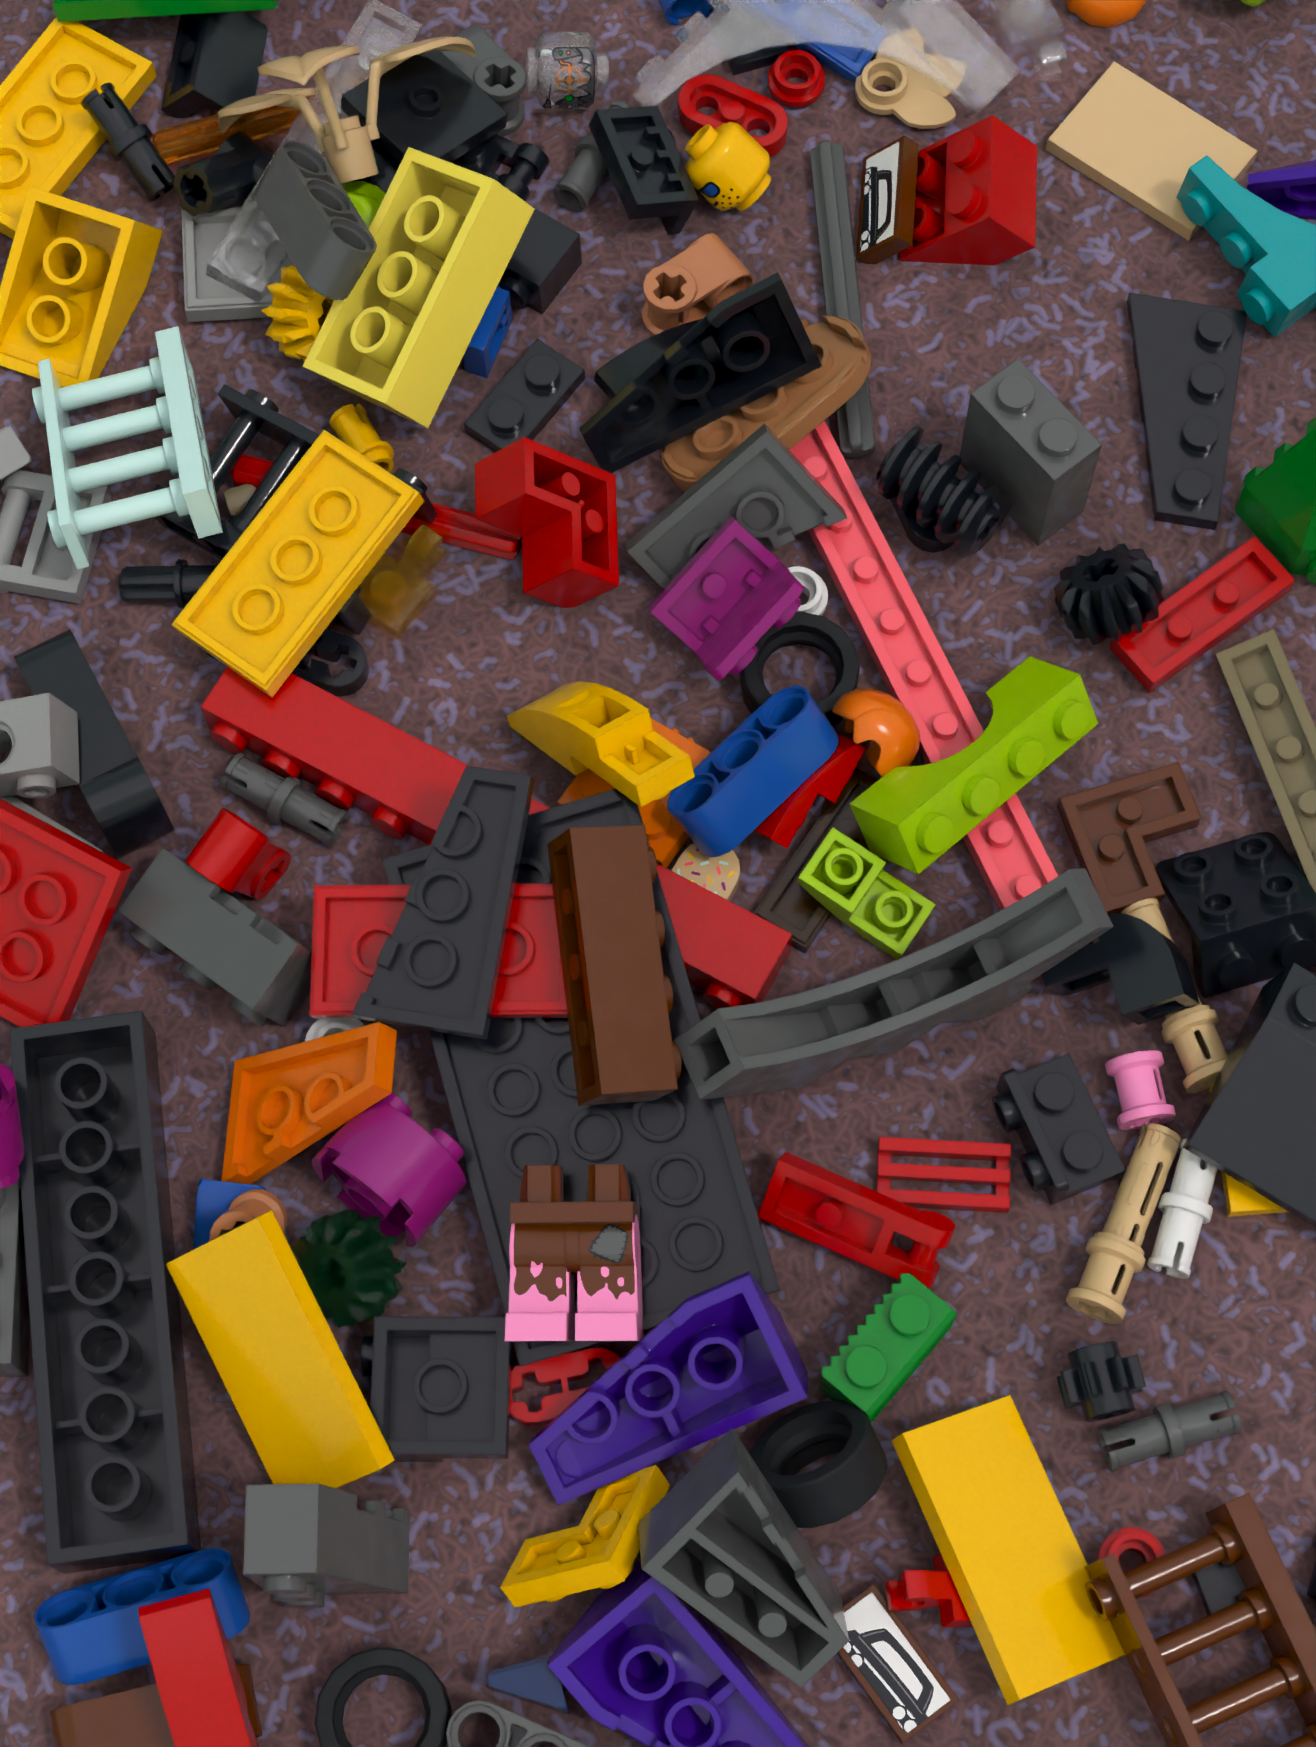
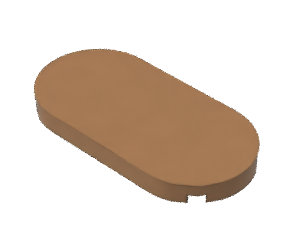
(787, 411)

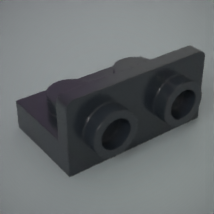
(645, 165)
(1058, 1128)

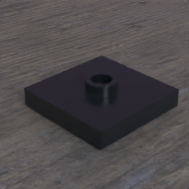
(428, 108)

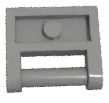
(45, 568)

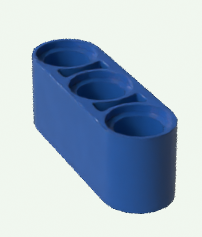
(753, 771)
(98, 1627)

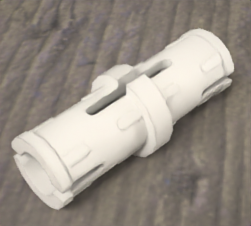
(1183, 1214)

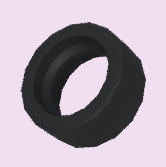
(810, 631)
(835, 1487)
(375, 1663)

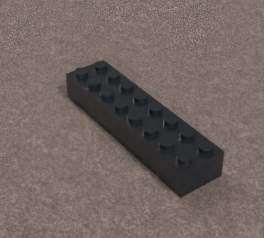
(102, 1295)

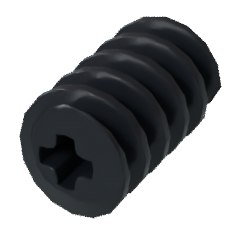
(939, 495)

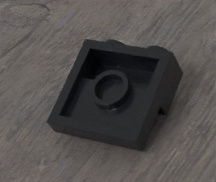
(440, 1386)

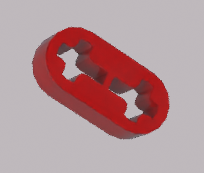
(555, 1371)

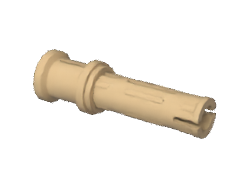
(1191, 1029)
(1117, 1249)

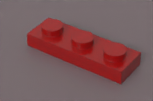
(1204, 614)

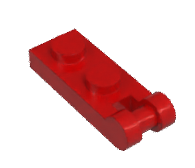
(854, 1219)

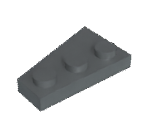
(754, 484)

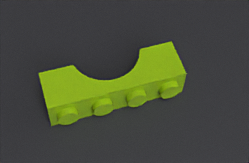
(928, 808)

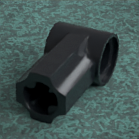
(222, 177)

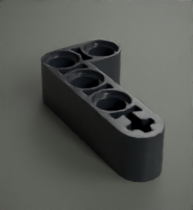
(108, 766)

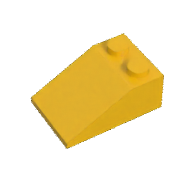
(71, 285)

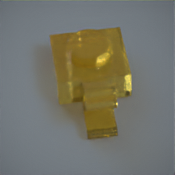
(398, 590)

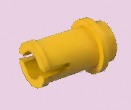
(357, 431)

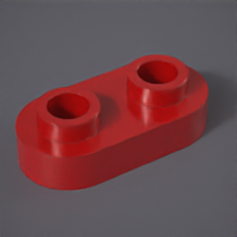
(734, 105)

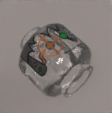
(566, 70)

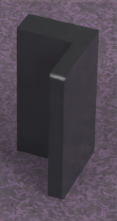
(213, 61)

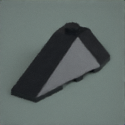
(716, 367)

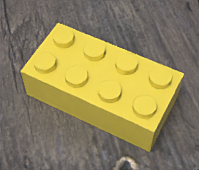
(425, 289)

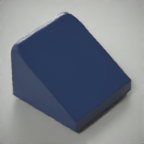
(532, 1683)

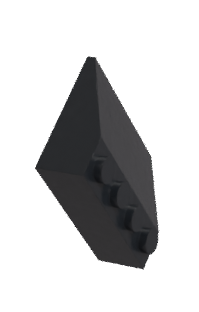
(1264, 1099)

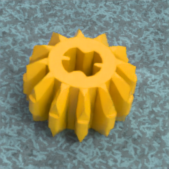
(296, 314)

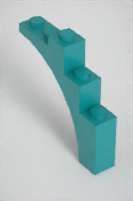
(1258, 238)

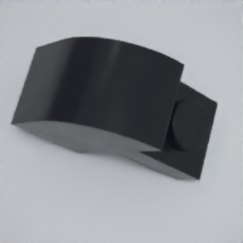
(1139, 961)

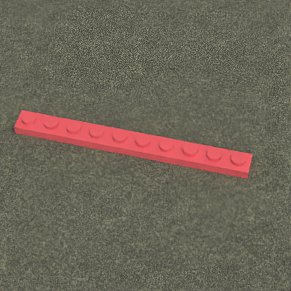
(915, 665)

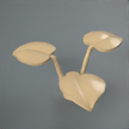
(343, 140)

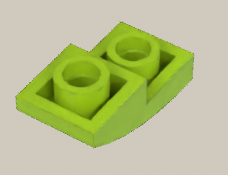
(863, 895)

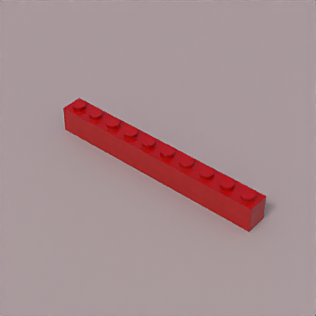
(409, 787)

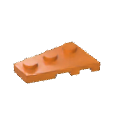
(301, 1095)

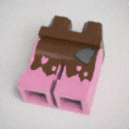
(567, 1239)

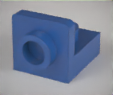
(489, 334)

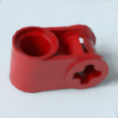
(238, 856)

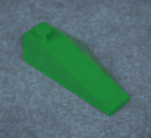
(1282, 504)

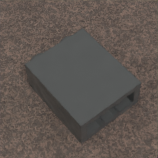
(1030, 450)

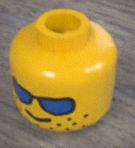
(727, 166)

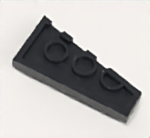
(1187, 391)
(452, 934)

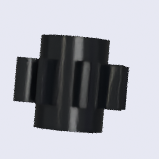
(1101, 1381)

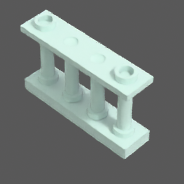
(182, 453)

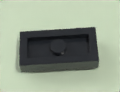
(525, 398)

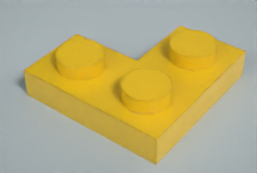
(590, 1554)

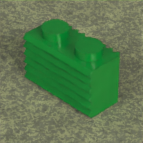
(887, 1347)

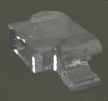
(1031, 29)

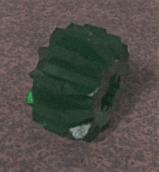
(349, 1266)

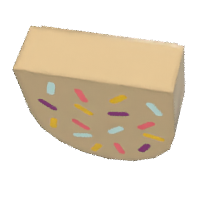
(715, 874)

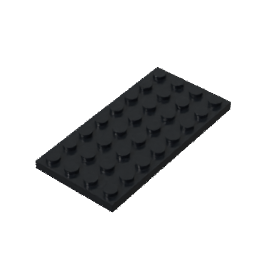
(520, 1108)

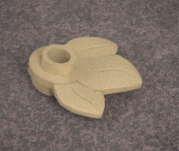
(914, 97)

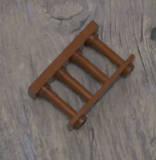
(1266, 1606)

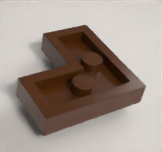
(1115, 822)

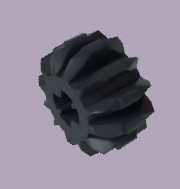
(1109, 594)

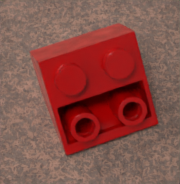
(975, 197)

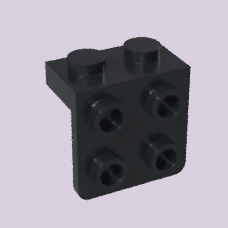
(1244, 911)

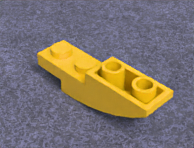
(609, 734)

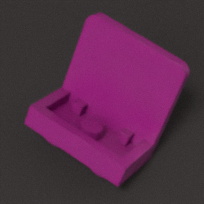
(728, 599)

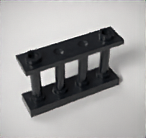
(259, 414)

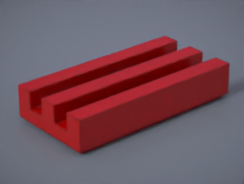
(952, 1150)

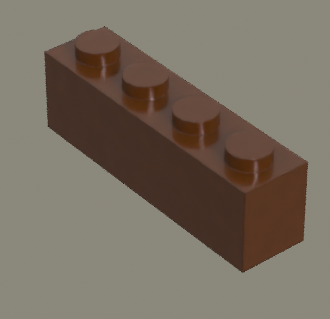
(613, 965)

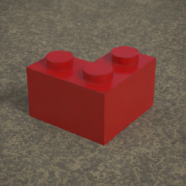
(561, 513)

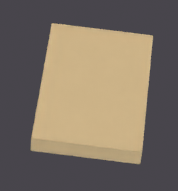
(1143, 145)

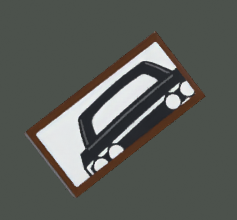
(887, 201)
(892, 1666)

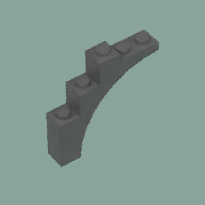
(882, 1010)

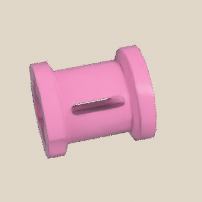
(1140, 1089)

